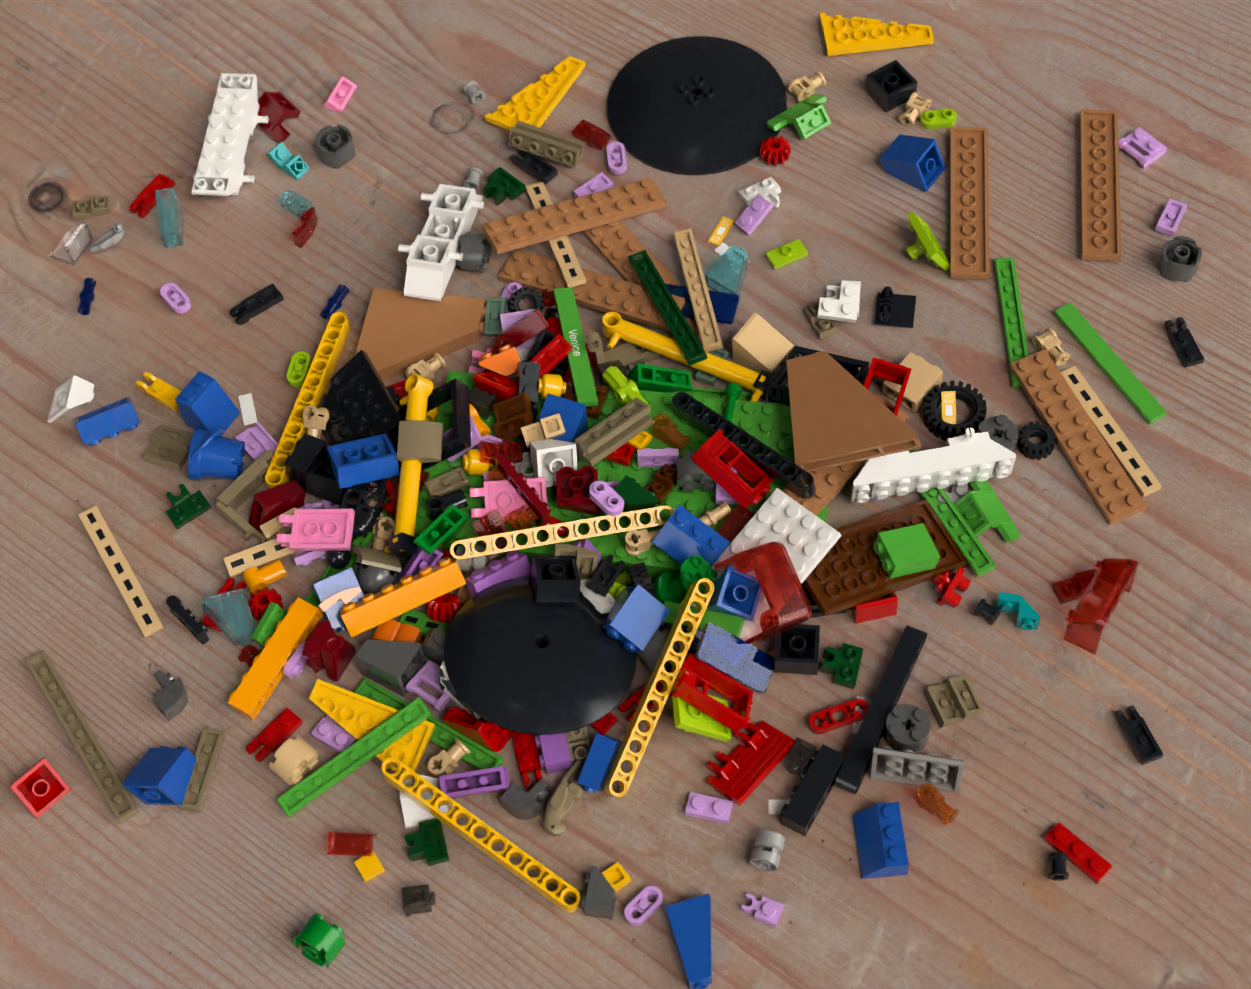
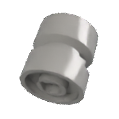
(475, 563)
(767, 850)

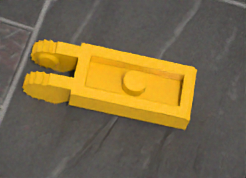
(159, 391)

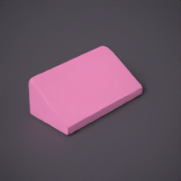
(340, 95)

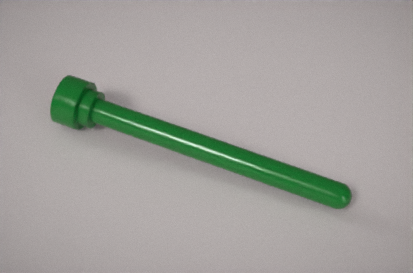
(732, 393)

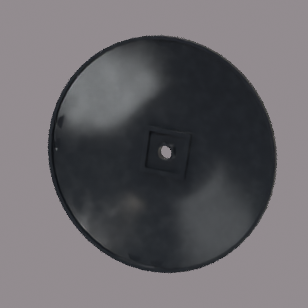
(689, 133)

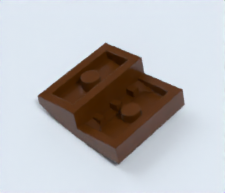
(512, 415)

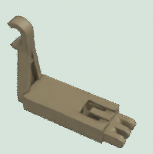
(626, 353)
(240, 491)

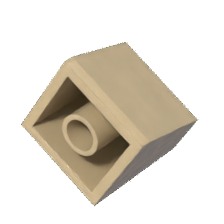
(760, 346)

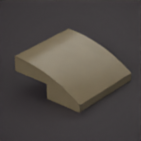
(420, 441)
(169, 447)
(377, 558)
(585, 558)
(954, 701)

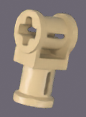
(806, 86)
(914, 109)
(1051, 342)
(427, 368)
(315, 423)
(380, 536)
(642, 540)
(447, 759)

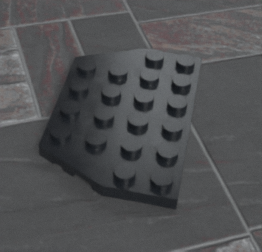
(359, 404)

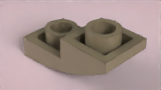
(87, 209)
(822, 327)
(578, 745)

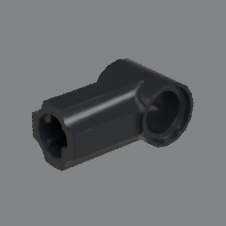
(444, 502)

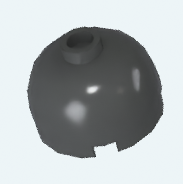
(374, 578)

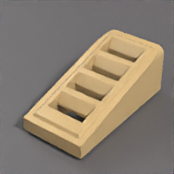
(273, 527)

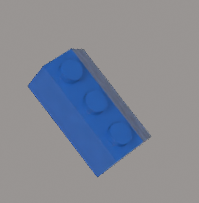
(107, 421)
(363, 460)
(689, 536)
(881, 841)

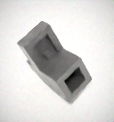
(173, 696)
(523, 804)

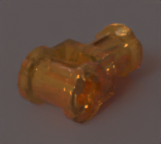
(668, 432)
(524, 516)
(935, 804)

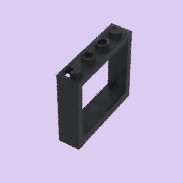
(777, 387)
(461, 434)

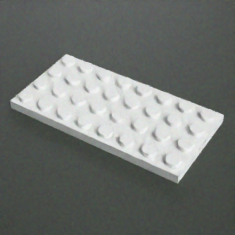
(798, 529)

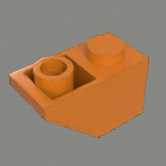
(503, 362)

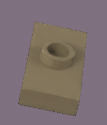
(447, 482)

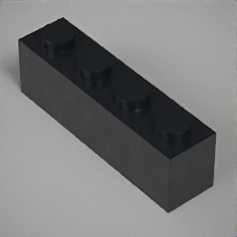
(813, 790)

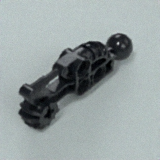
(364, 517)

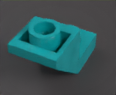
(285, 161)
(1026, 616)

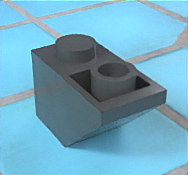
(600, 895)

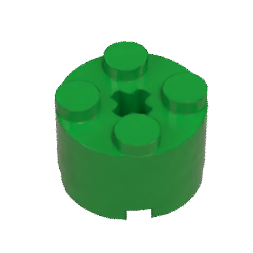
(319, 940)

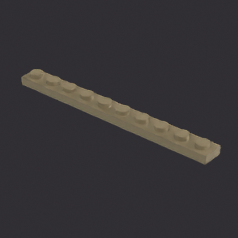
(82, 737)

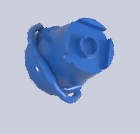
(214, 456)

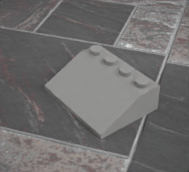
(916, 768)

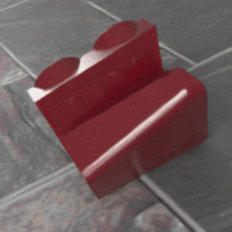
(574, 489)
(328, 651)

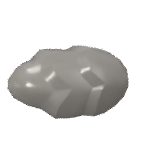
(108, 239)

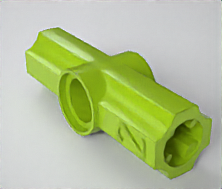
(623, 389)

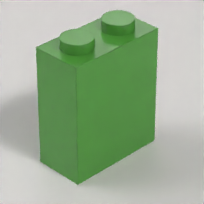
(906, 550)

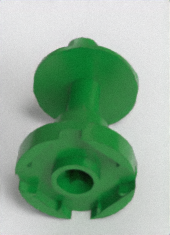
(674, 586)

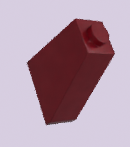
(526, 327)
(274, 502)

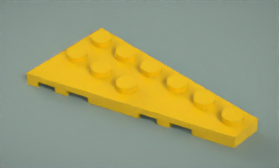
(867, 35)
(538, 100)
(362, 715)

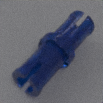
(86, 296)
(334, 302)

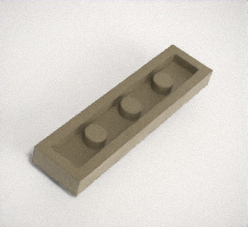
(207, 757)

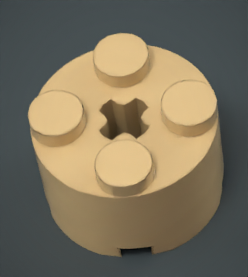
(294, 760)

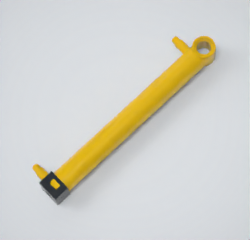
(617, 328)
(403, 540)

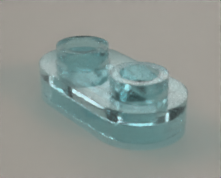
(298, 203)

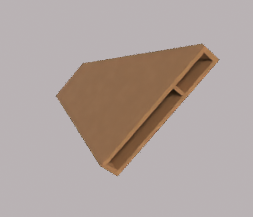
(410, 329)
(838, 417)

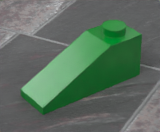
(660, 378)
(442, 530)

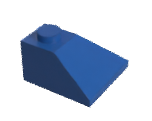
(736, 594)

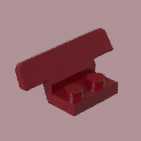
(277, 108)

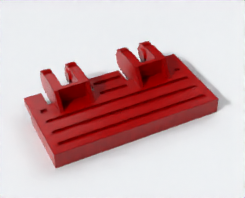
(749, 766)

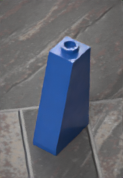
(692, 935)

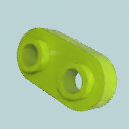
(938, 119)
(298, 370)

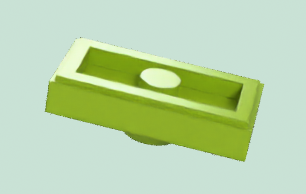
(786, 254)

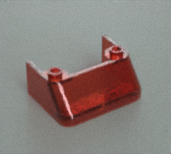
(779, 584)
(1099, 601)

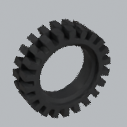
(963, 393)

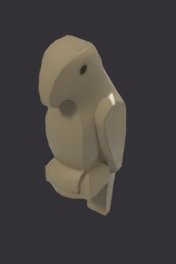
(561, 802)

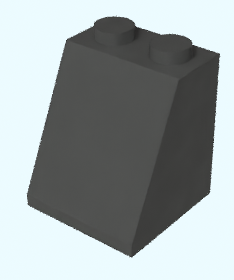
(390, 663)

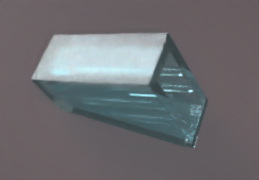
(169, 217)
(728, 272)
(232, 615)

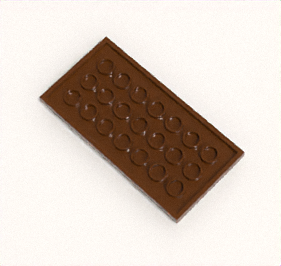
(854, 572)

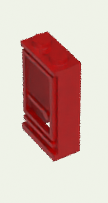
(890, 372)
(708, 459)
(741, 696)

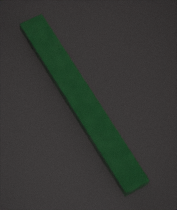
(667, 308)

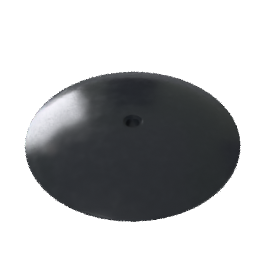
(529, 689)

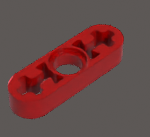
(822, 715)

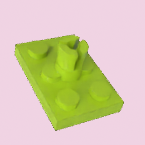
(926, 243)
(695, 721)

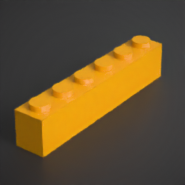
(402, 597)
(268, 665)

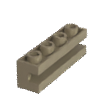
(546, 144)
(613, 432)

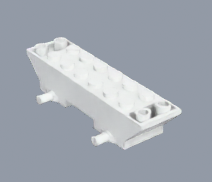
(227, 136)
(437, 248)
(961, 461)

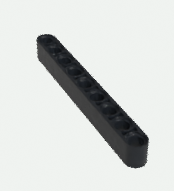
(752, 446)
(882, 704)

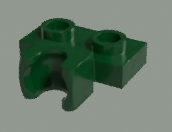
(502, 185)
(186, 506)
(843, 664)
(429, 843)

